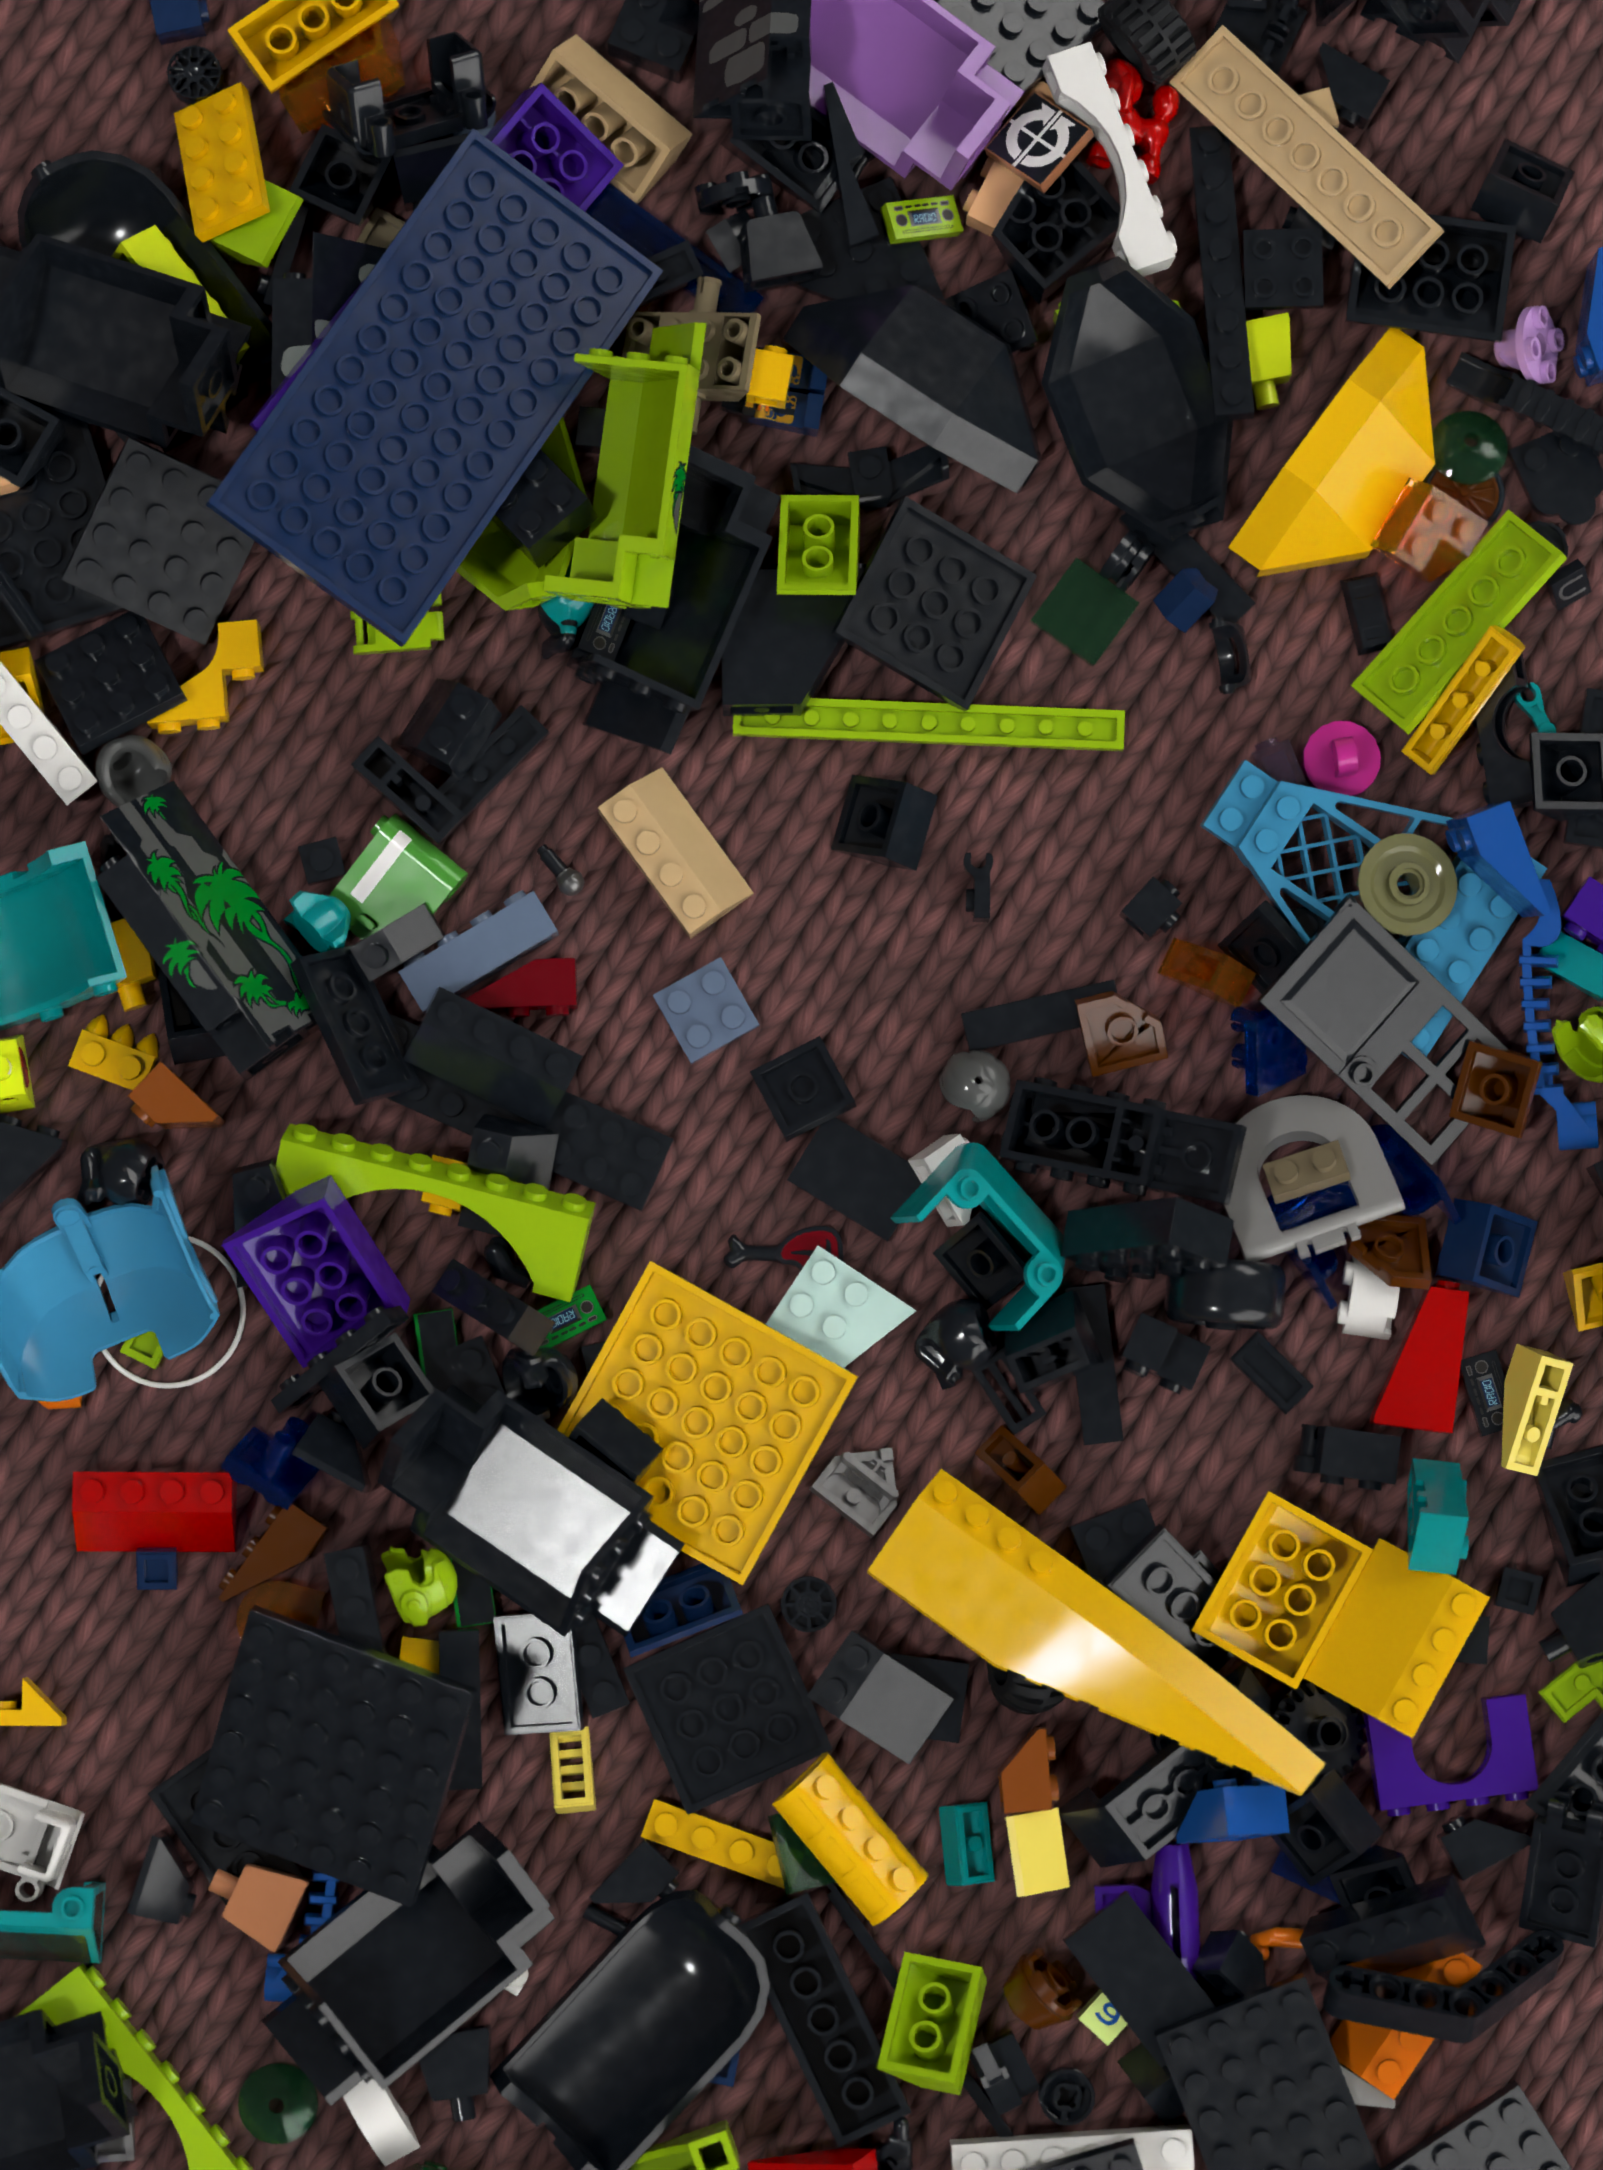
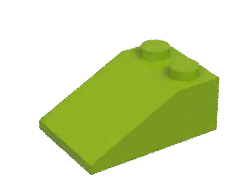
(818, 545)

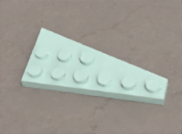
(836, 1309)

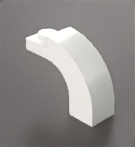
(381, 2121)

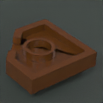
(1118, 1033)
(1394, 1250)

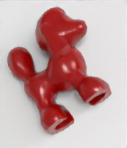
(1148, 133)

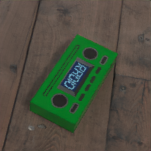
(572, 1317)

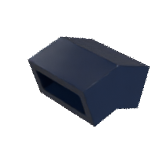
(1186, 598)

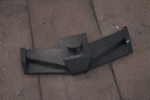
(873, 476)

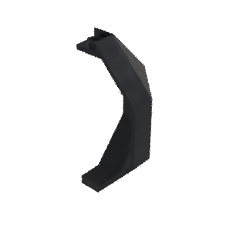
(927, 374)
(1137, 400)

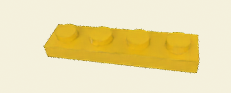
(713, 1842)

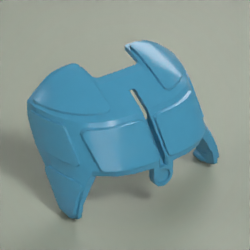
(56, 1310)

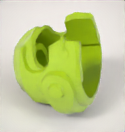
(1584, 1047)
(421, 1584)

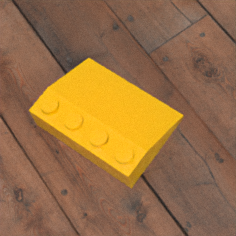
(1282, 1590)
(1395, 1639)

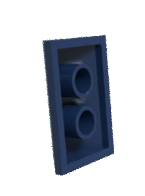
(682, 1607)

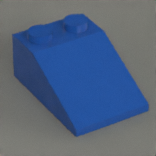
(1589, 343)
(1496, 851)

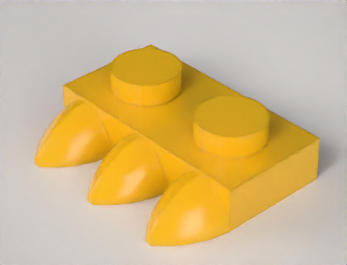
(114, 1057)

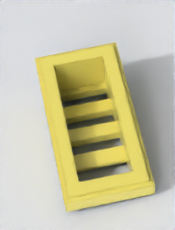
(572, 1805)

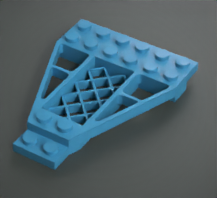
(1262, 814)

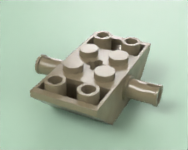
(727, 344)

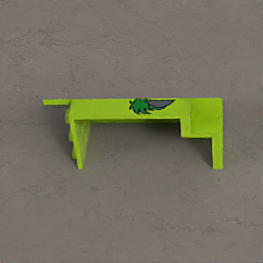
(638, 473)

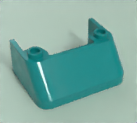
(976, 1178)

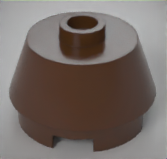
(1040, 1991)

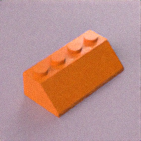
(1387, 2055)

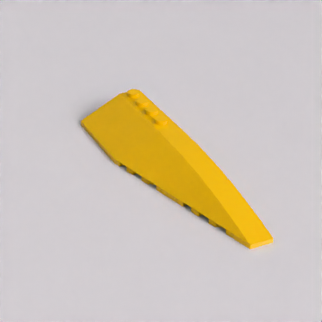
(1065, 1630)

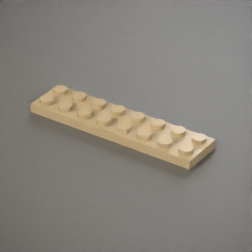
(1306, 157)

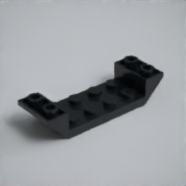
(1153, 1800)

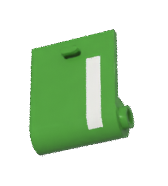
(396, 876)

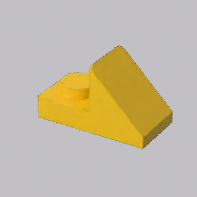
(35, 1710)

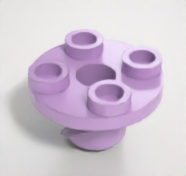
(1532, 345)

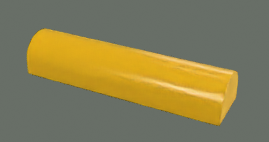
(1463, 698)

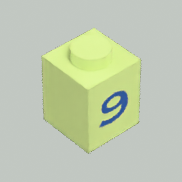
(1102, 2018)

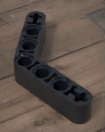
(1440, 2009)

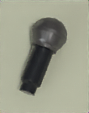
(569, 880)

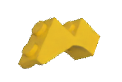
(238, 655)

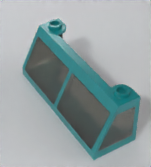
(65, 1935)

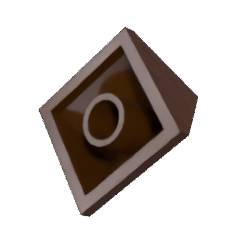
(1496, 1088)

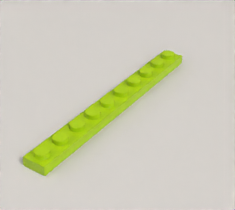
(943, 724)

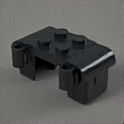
(386, 125)

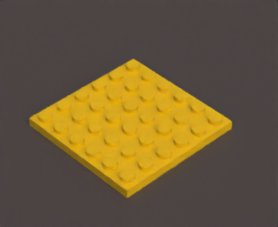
(727, 1406)

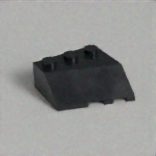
(1056, 231)

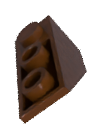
(284, 1545)

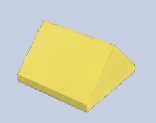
(1037, 1852)

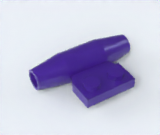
(1170, 1904)

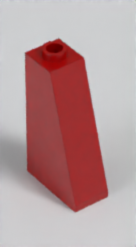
(1426, 1370)

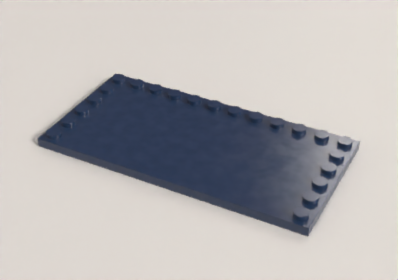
(434, 388)

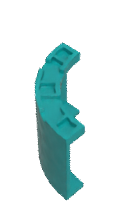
(54, 938)

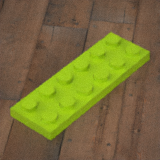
(1436, 641)

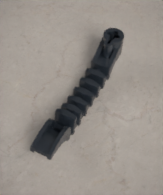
(1508, 390)

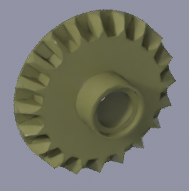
(1427, 873)

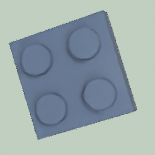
(706, 1010)

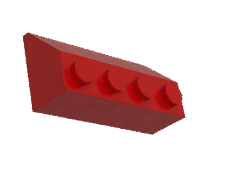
(154, 1511)

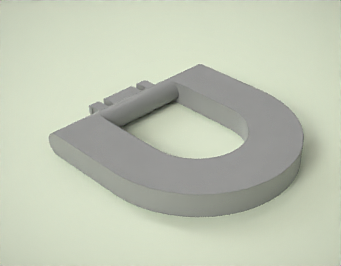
(1320, 1122)

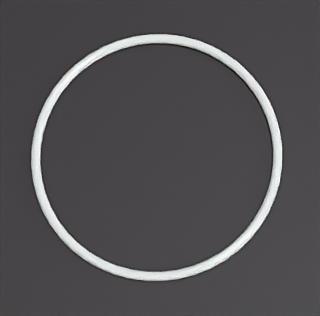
(215, 1368)

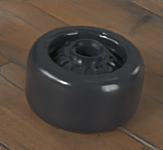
(1228, 1297)

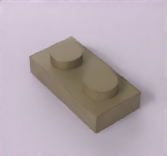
(1306, 1172)

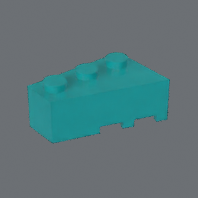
(1436, 1516)

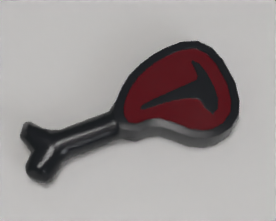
(792, 1251)

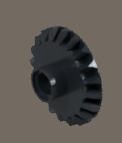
(1310, 1708)

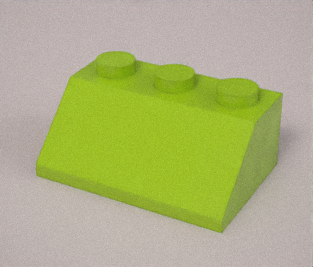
(932, 2022)

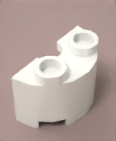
(1369, 1303)

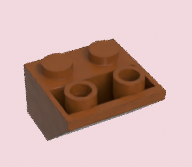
(1025, 1775)

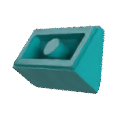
(966, 1844)

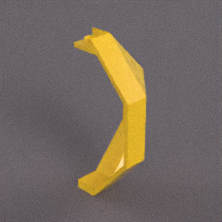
(1347, 466)

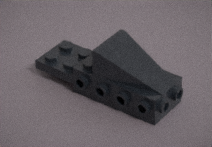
(1120, 1142)

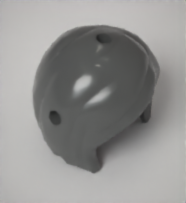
(131, 768)
(962, 1091)

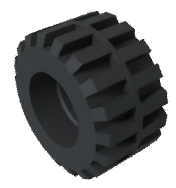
(1148, 36)

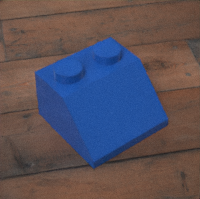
(1235, 1813)

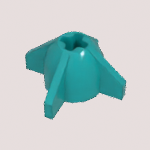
(320, 920)

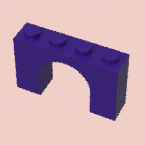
(1505, 1769)

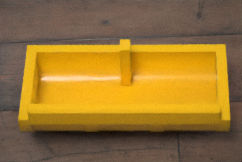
(850, 1840)

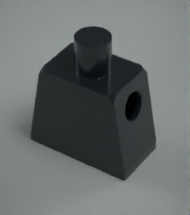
(776, 248)
(1578, 1626)
(459, 2069)

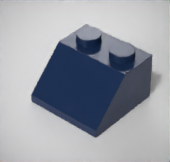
(1487, 1248)

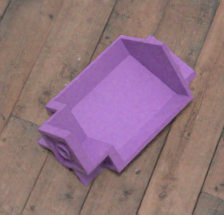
(910, 82)

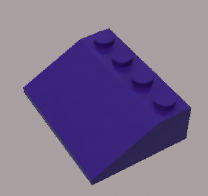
(314, 1268)

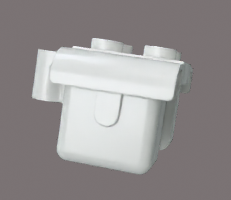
(36, 1839)

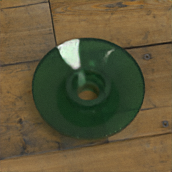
(1466, 463)
(281, 2082)

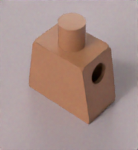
(261, 1901)

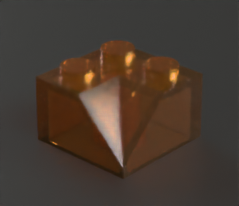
(1428, 531)

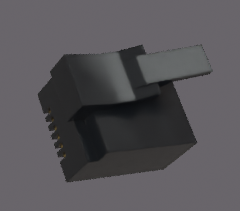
(1003, 2072)

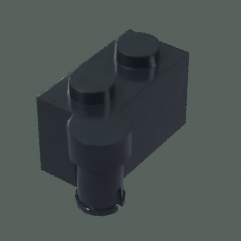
(1348, 1454)

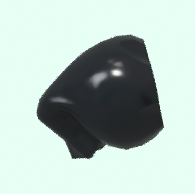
(118, 1171)
(956, 1340)

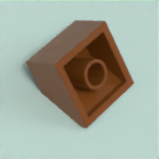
(171, 1102)

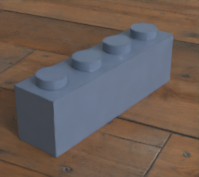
(480, 951)

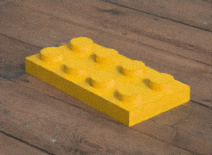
(221, 162)

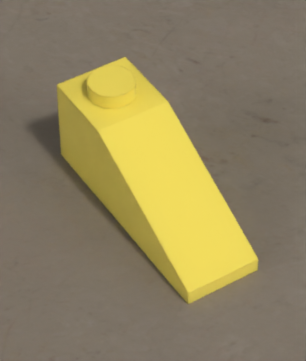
(1531, 1405)

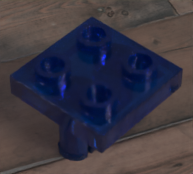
(1269, 1053)
(269, 1464)

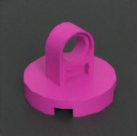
(1341, 758)

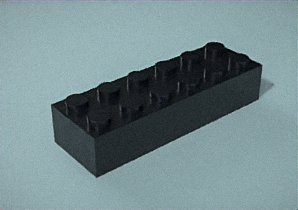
(824, 2020)

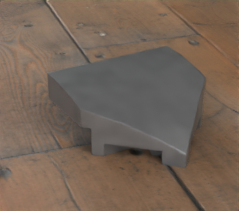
(860, 1488)

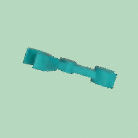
(1535, 710)

